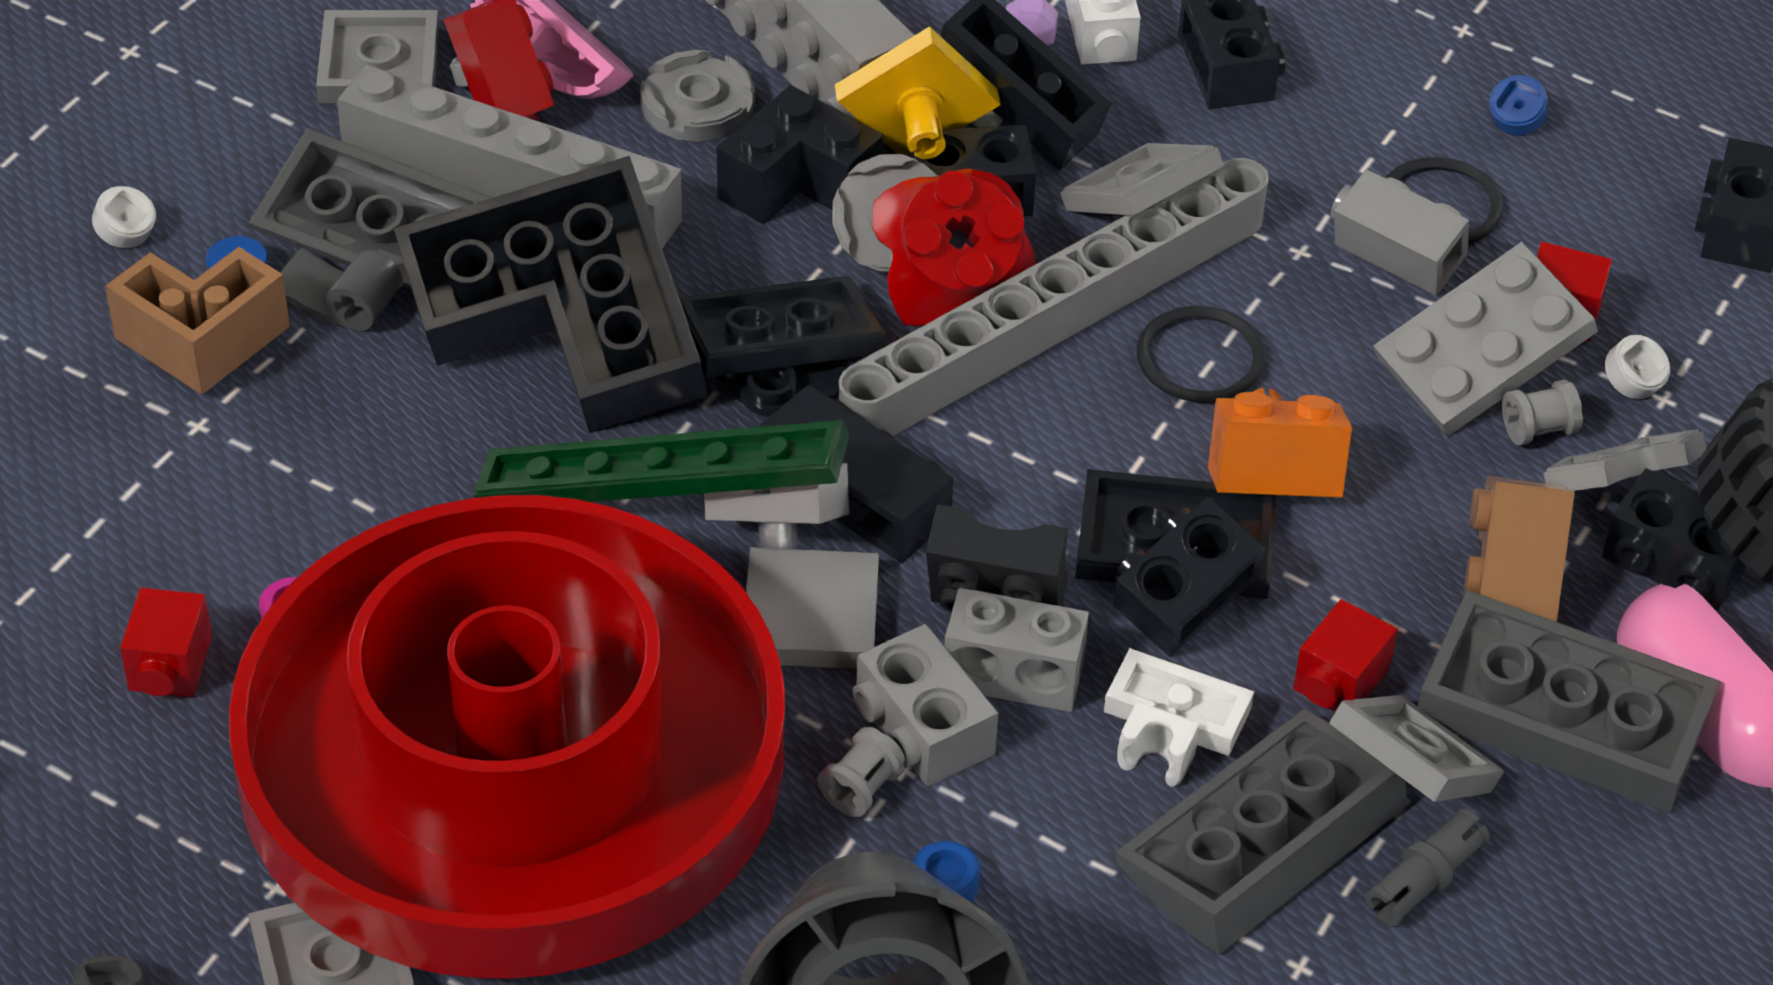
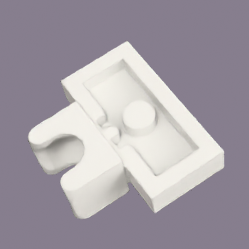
(1173, 712)

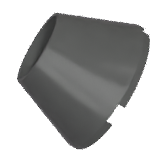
(882, 907)

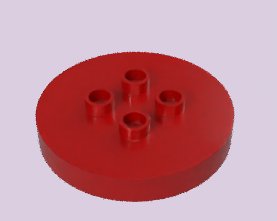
(508, 736)

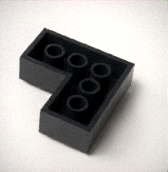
(569, 261)

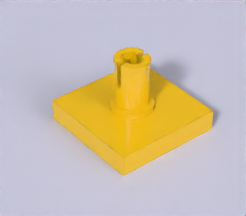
(918, 94)

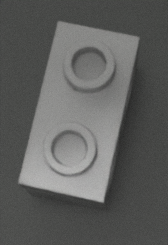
(1018, 647)
(925, 705)

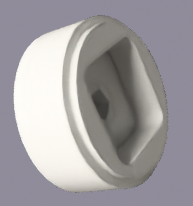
(123, 217)
(1637, 367)

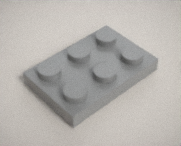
(1485, 338)

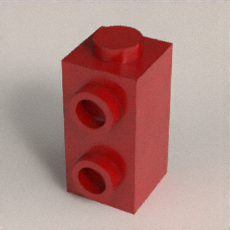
(500, 58)

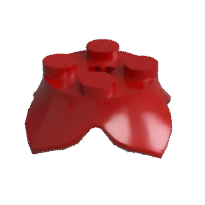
(925, 269)

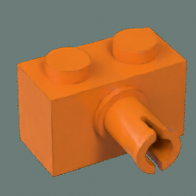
(1279, 445)

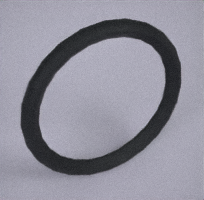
(1469, 170)
(1179, 392)

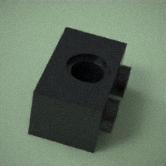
(1741, 214)

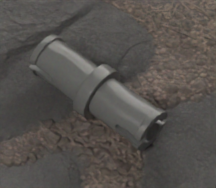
(1427, 867)

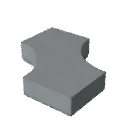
(1627, 460)

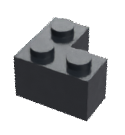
(791, 150)

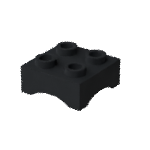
(994, 560)

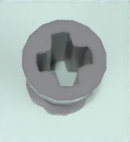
(1542, 412)
(861, 772)

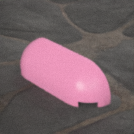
(572, 54)
(1689, 633)

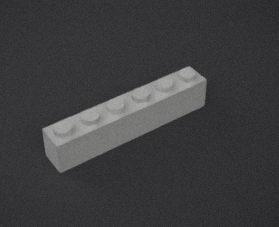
(484, 144)

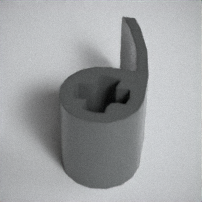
(342, 297)

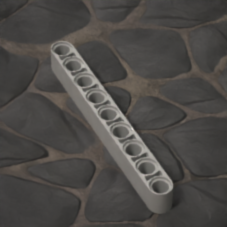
(1055, 299)

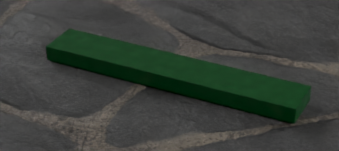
(670, 463)

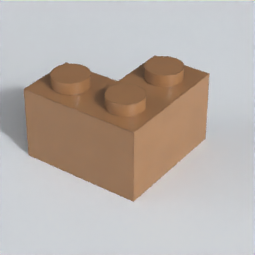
(198, 325)
(1523, 543)

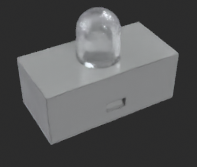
(781, 509)

